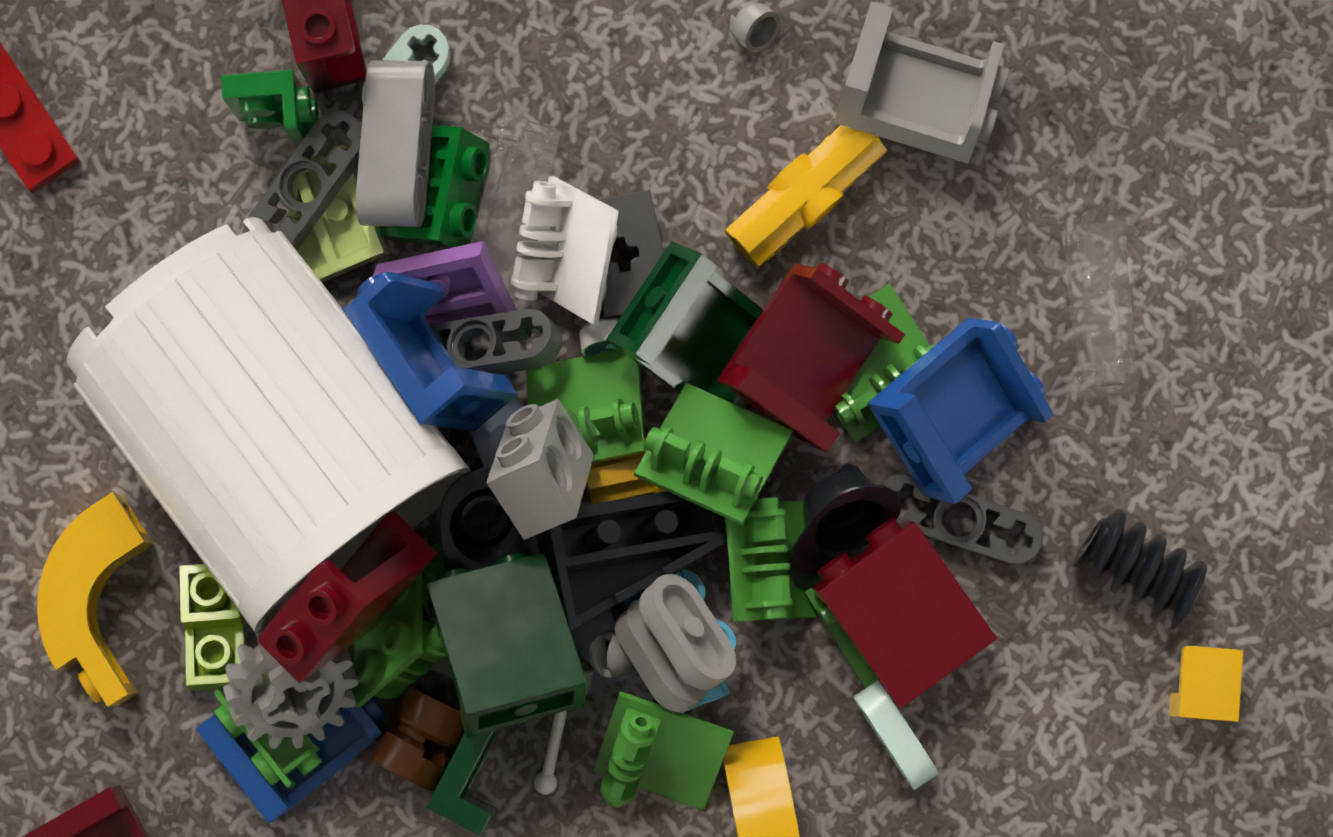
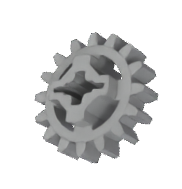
(275, 704)

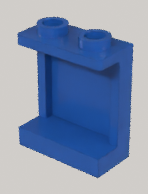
(438, 392)
(959, 405)
(338, 749)

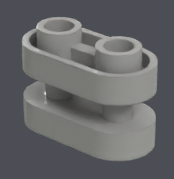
(675, 643)

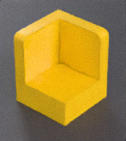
(1208, 684)

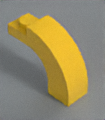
(71, 590)

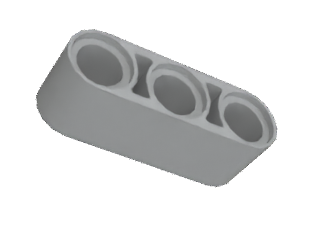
(395, 143)

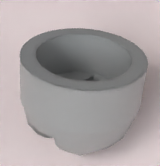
(755, 26)
(610, 664)

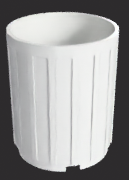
(257, 414)

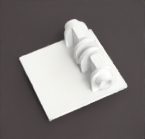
(571, 248)

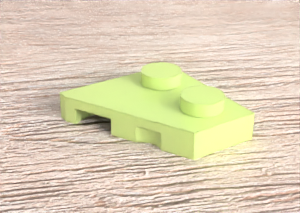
(337, 239)

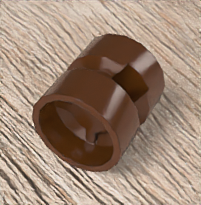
(421, 740)

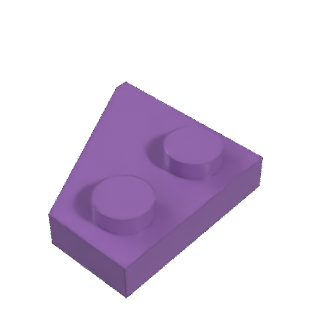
(465, 275)

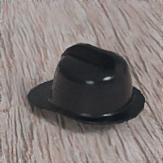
(837, 520)
(476, 526)

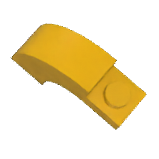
(760, 789)

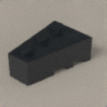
(624, 548)

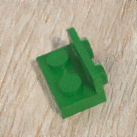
(270, 97)
(453, 191)

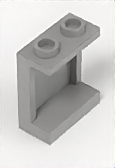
(920, 91)

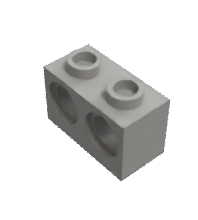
(540, 468)

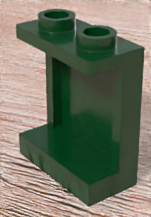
(686, 323)
(506, 643)
(452, 795)

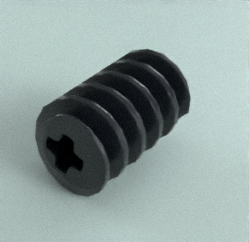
(1143, 566)

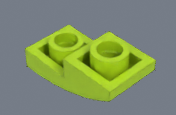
(211, 628)

